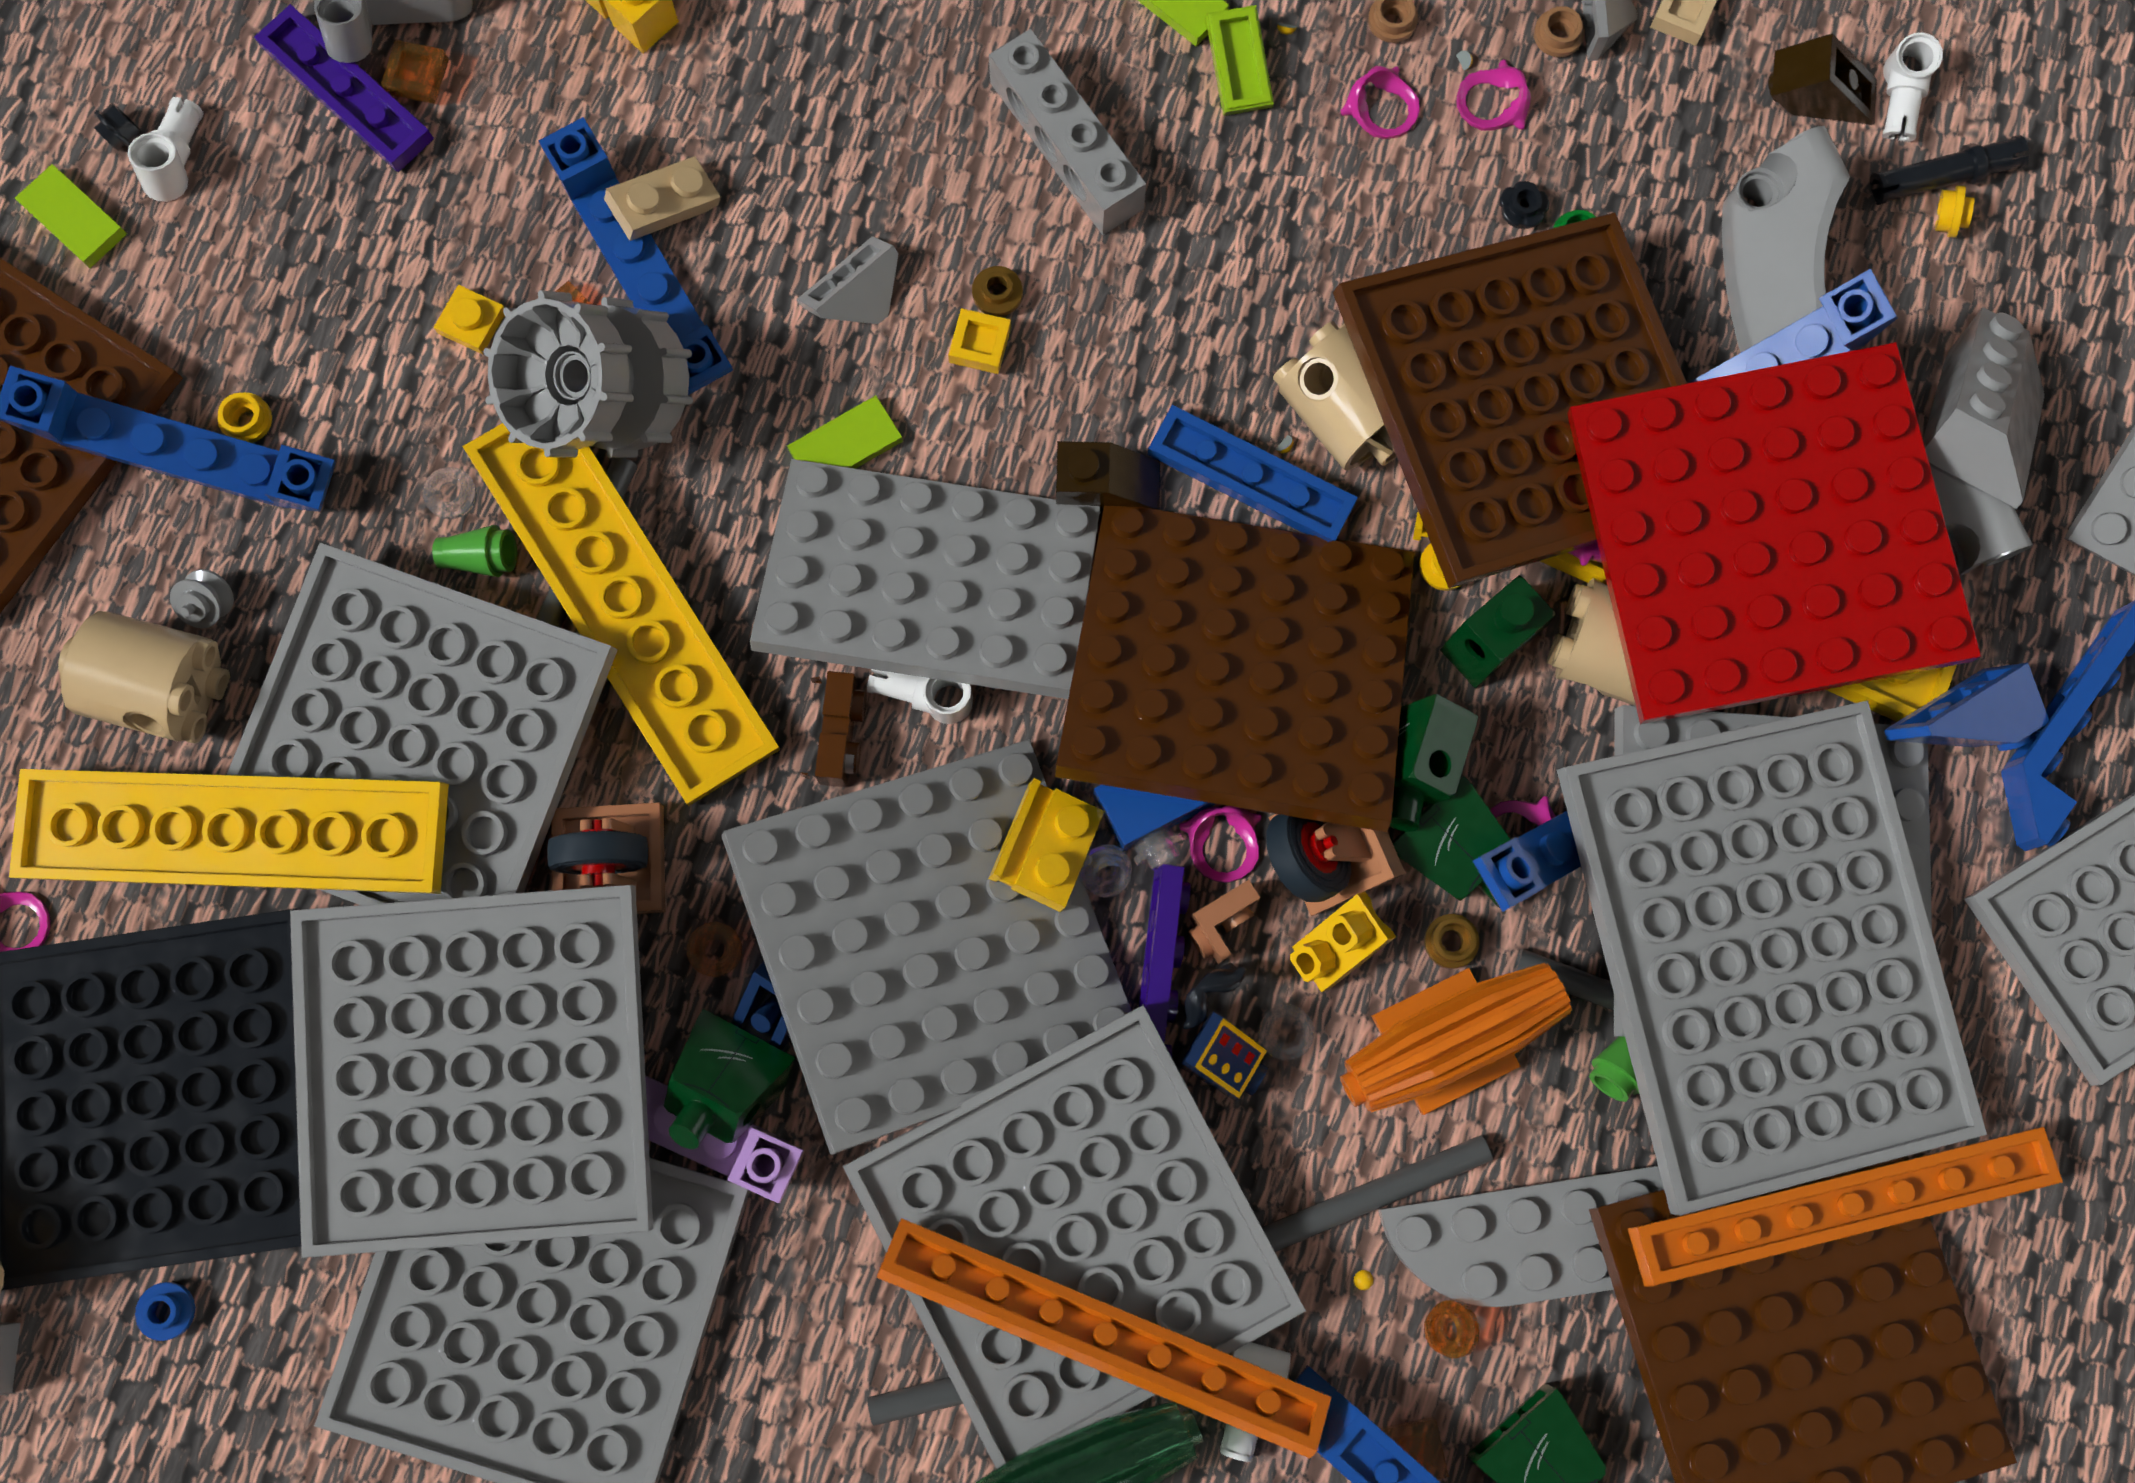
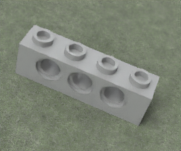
(1067, 132)

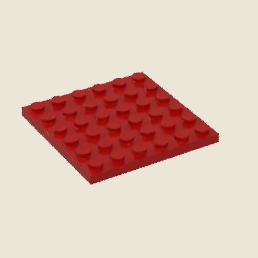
(1771, 534)

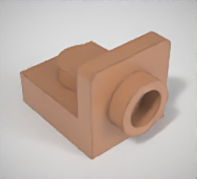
(1230, 911)

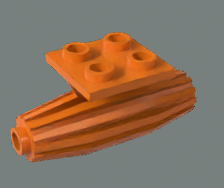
(1454, 1038)

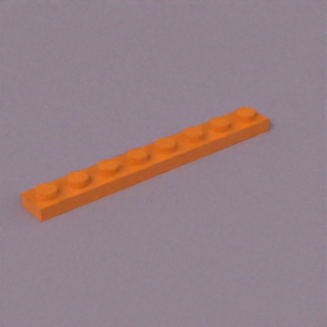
(1843, 1206)
(1105, 1338)

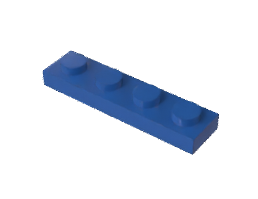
(1251, 475)

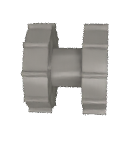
(587, 376)

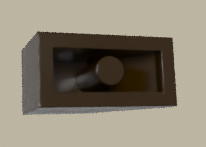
(1823, 82)
(1106, 476)

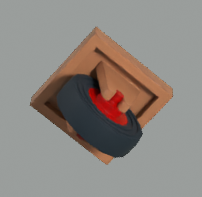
(611, 849)
(1329, 860)

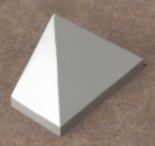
(1605, 24)
(857, 287)

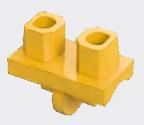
(1341, 943)

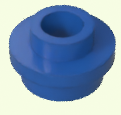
(181, 1311)

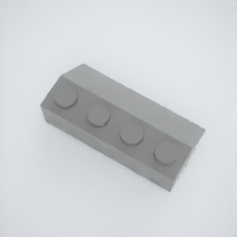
(1988, 408)

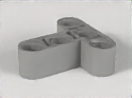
(348, 23)

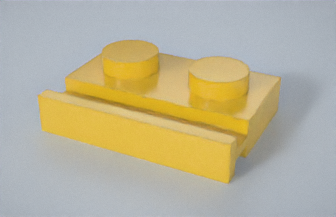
(1046, 845)

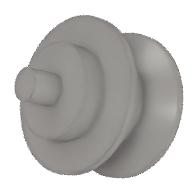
(201, 598)

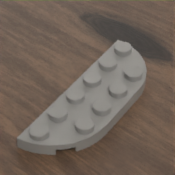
(1513, 1241)

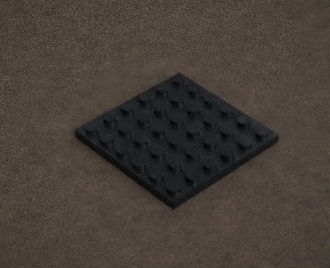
(148, 1100)

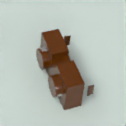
(841, 708)

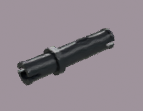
(1970, 164)

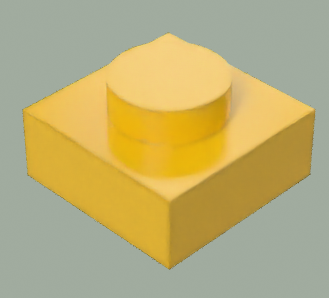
(470, 319)
(979, 341)

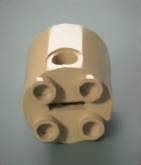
(1335, 399)
(1592, 646)
(141, 676)

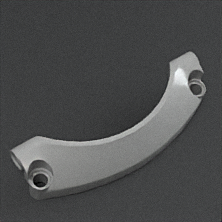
(1777, 278)

